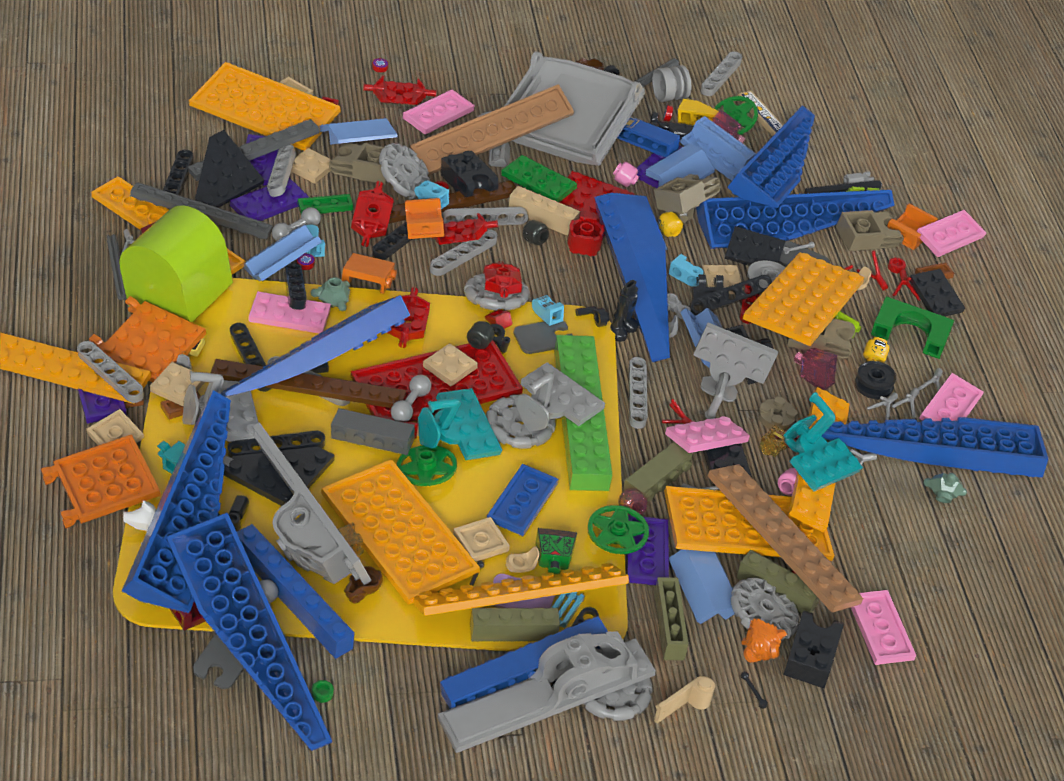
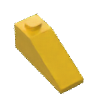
(692, 111)

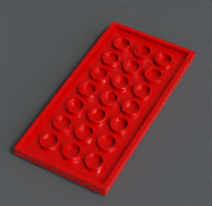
(489, 381)

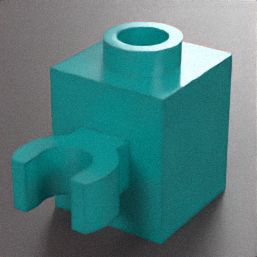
(170, 455)

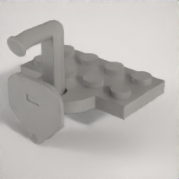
(730, 356)
(555, 397)
(242, 409)

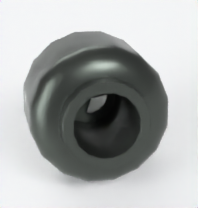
(535, 232)
(480, 335)

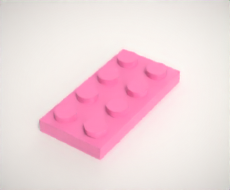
(438, 111)
(951, 233)
(275, 311)
(953, 400)
(707, 434)
(883, 629)

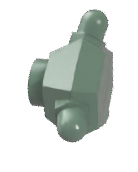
(333, 292)
(945, 487)

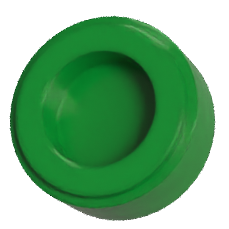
(322, 691)

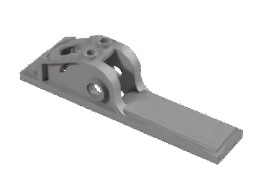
(312, 537)
(581, 676)

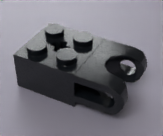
(467, 173)
(813, 651)

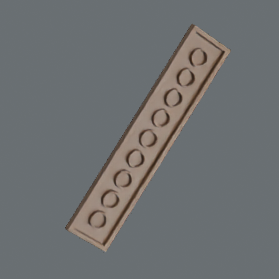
(495, 127)
(785, 538)

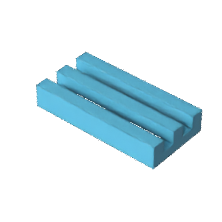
(571, 596)

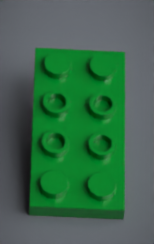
(538, 178)

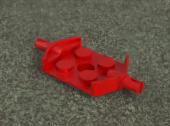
(399, 92)
(370, 223)
(465, 230)
(502, 278)
(419, 314)

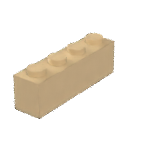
(542, 209)

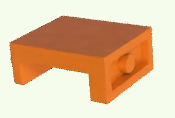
(424, 218)
(909, 223)
(370, 269)

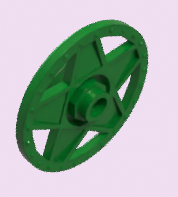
(740, 112)
(427, 465)
(618, 529)

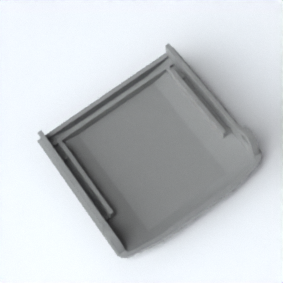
(599, 102)

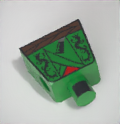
(555, 549)

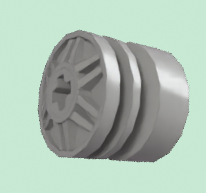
(671, 83)

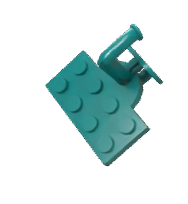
(458, 423)
(820, 461)

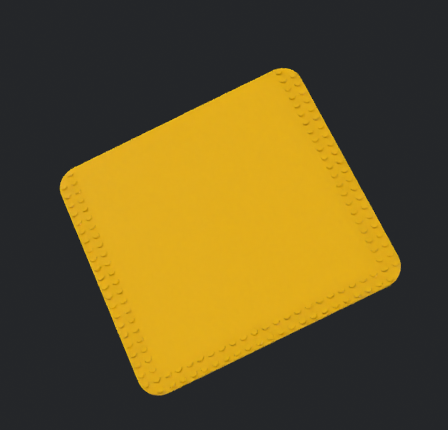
(457, 502)

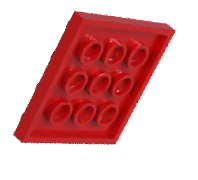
(588, 188)

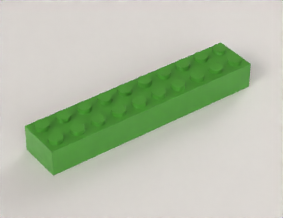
(585, 444)

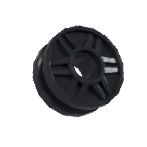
(875, 379)

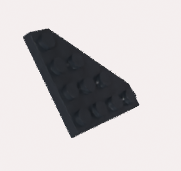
(225, 172)
(261, 477)

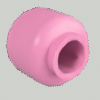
(626, 174)
(786, 481)

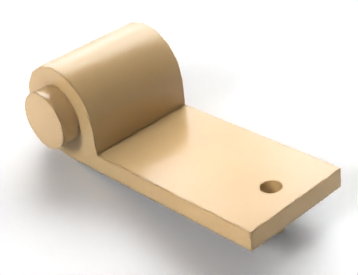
(697, 693)

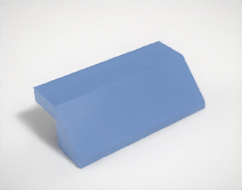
(359, 131)
(721, 148)
(681, 163)
(281, 253)
(697, 324)
(703, 583)

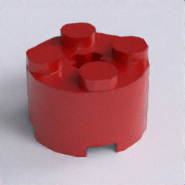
(585, 236)

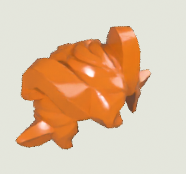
(762, 641)

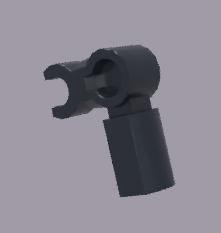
(238, 510)

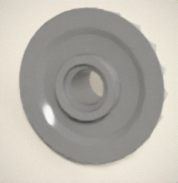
(767, 268)

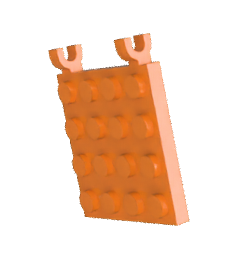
(150, 338)
(103, 480)

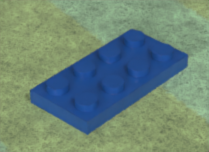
(522, 499)

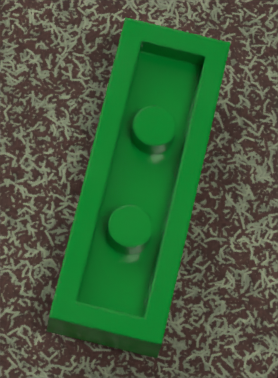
(327, 204)

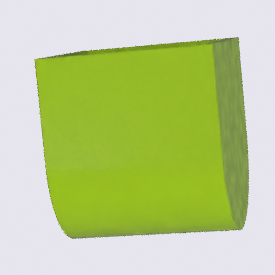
(178, 263)

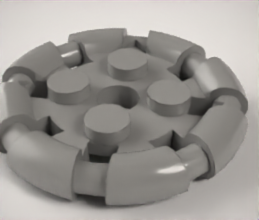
(394, 161)
(476, 293)
(509, 424)
(751, 597)
(620, 700)

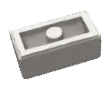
(500, 156)

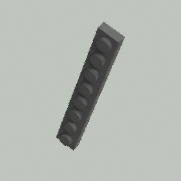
(269, 143)
(219, 216)

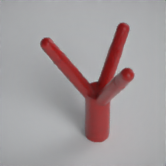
(878, 277)
(904, 281)
(685, 420)

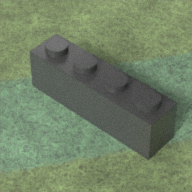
(372, 431)

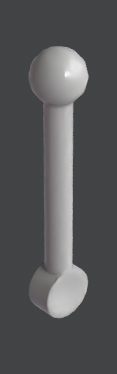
(786, 250)

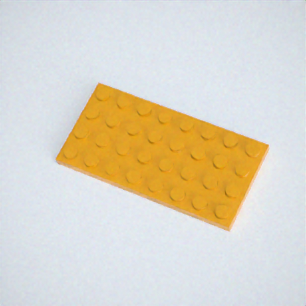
(261, 103)
(804, 298)
(713, 524)
(400, 531)

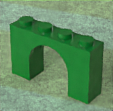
(934, 325)

